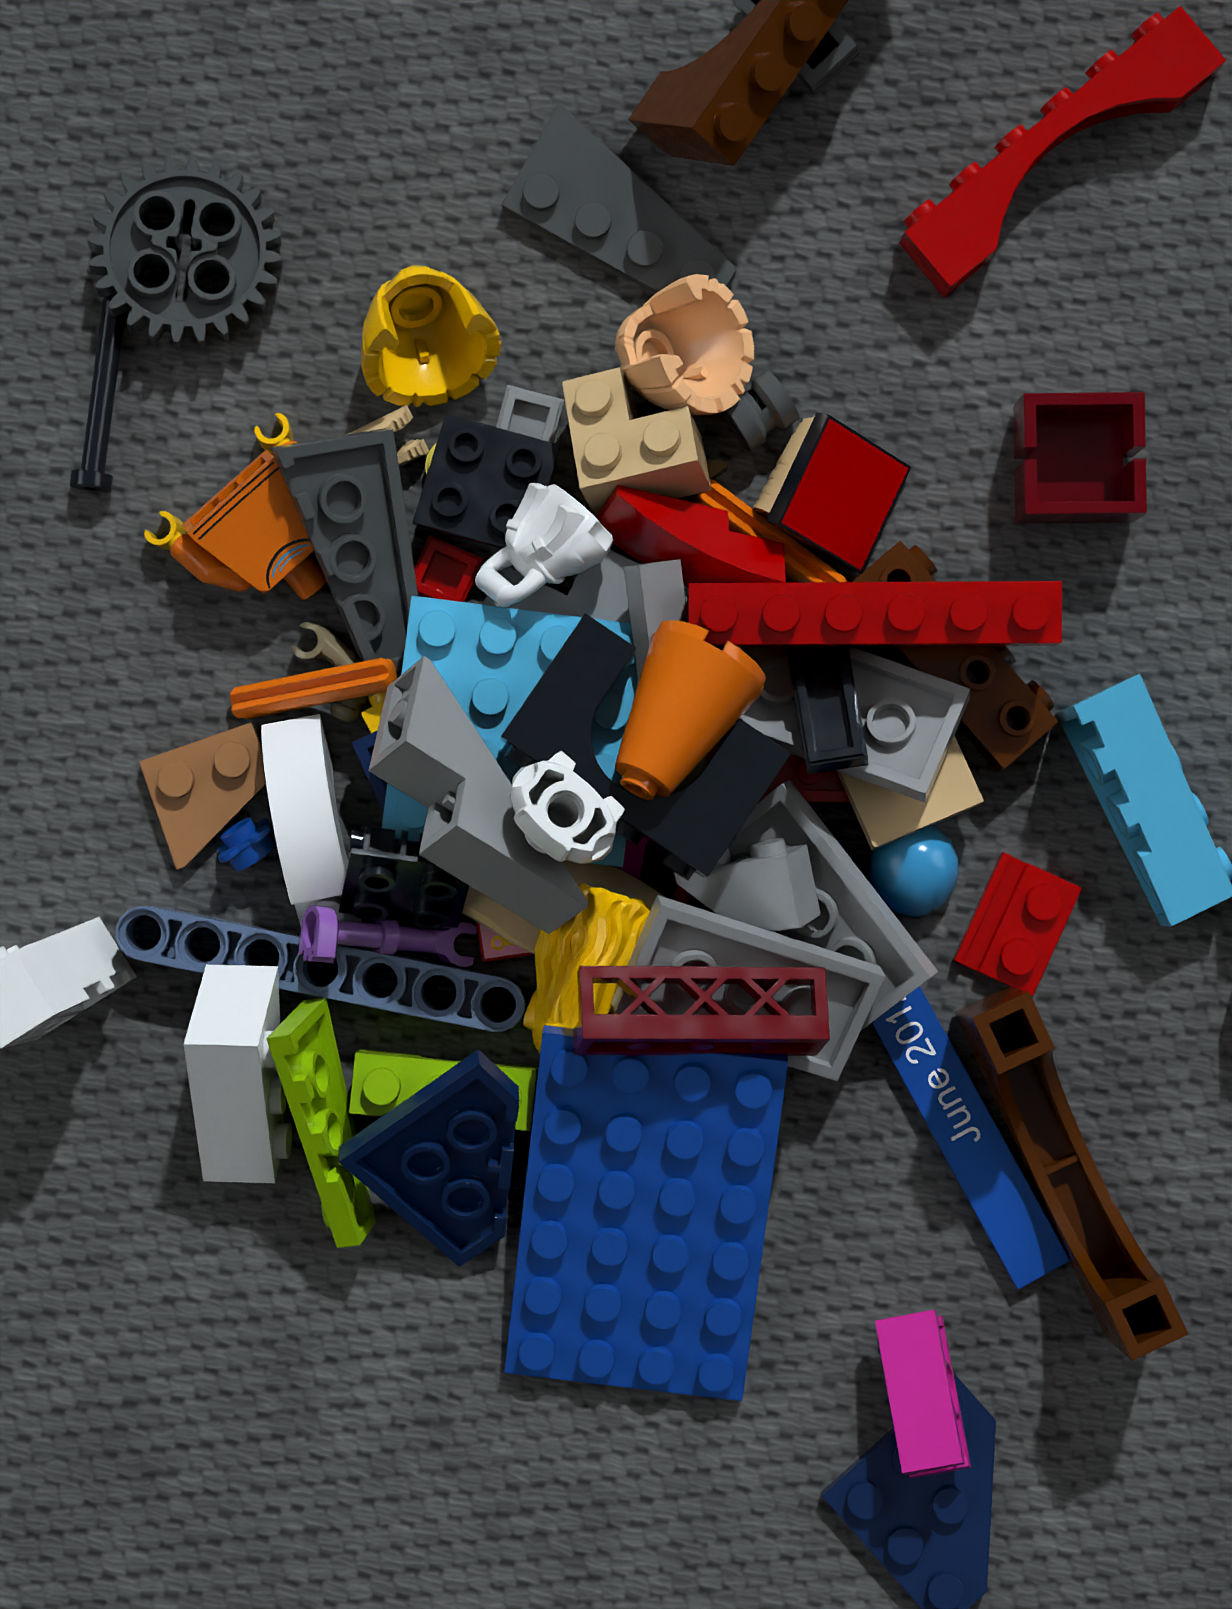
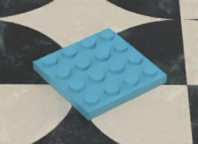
(491, 666)

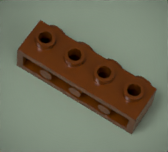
(1002, 710)

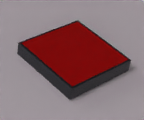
(838, 493)

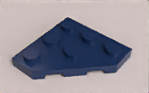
(445, 1157)
(930, 1527)

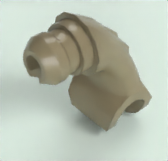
(338, 654)

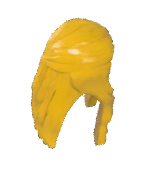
(594, 937)

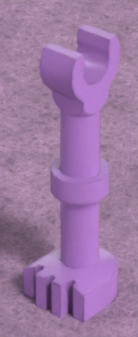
(323, 932)

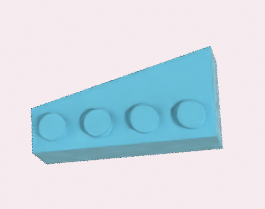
(1148, 800)

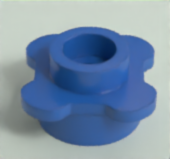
(246, 843)

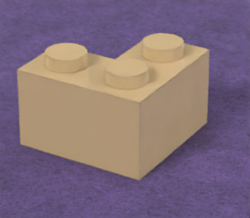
(617, 448)

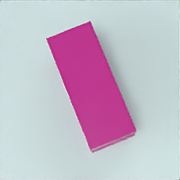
(922, 1394)

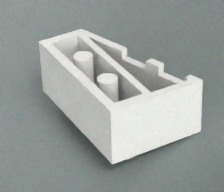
(57, 980)
(234, 1076)

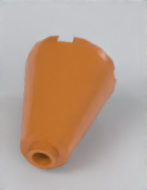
(682, 707)

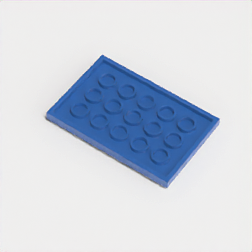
(644, 1218)

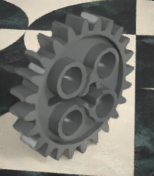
(133, 248)

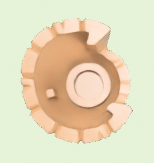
(688, 347)

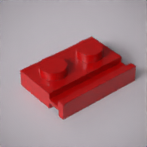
(1017, 923)

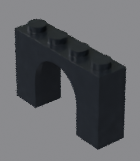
(687, 825)

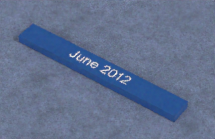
(969, 1139)

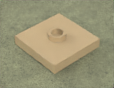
(891, 816)

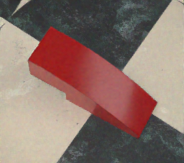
(669, 528)

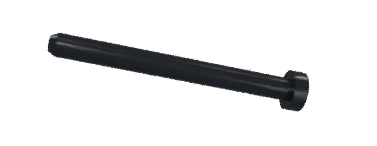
(92, 471)

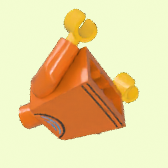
(247, 531)

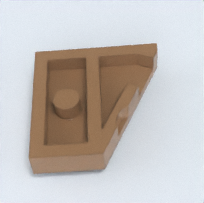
(204, 788)

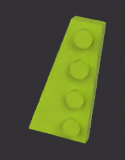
(319, 1103)

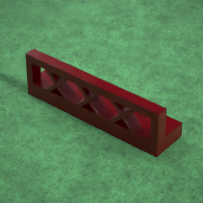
(701, 1034)

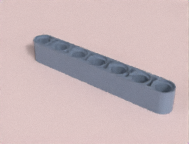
(353, 964)

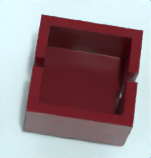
(1077, 455)

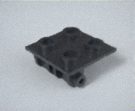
(480, 479)
(398, 885)

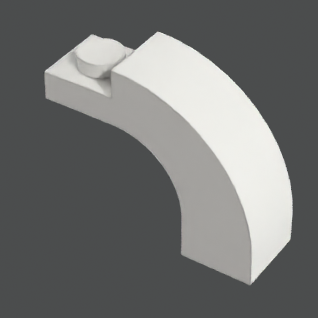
(305, 813)

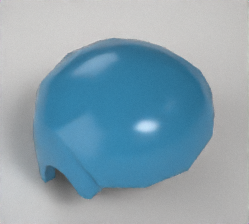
(915, 872)

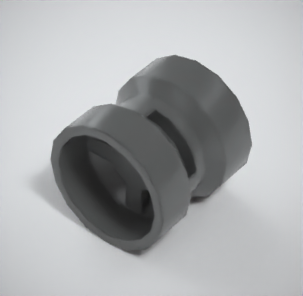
(761, 411)

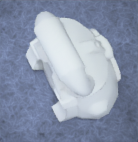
(545, 543)
(563, 812)

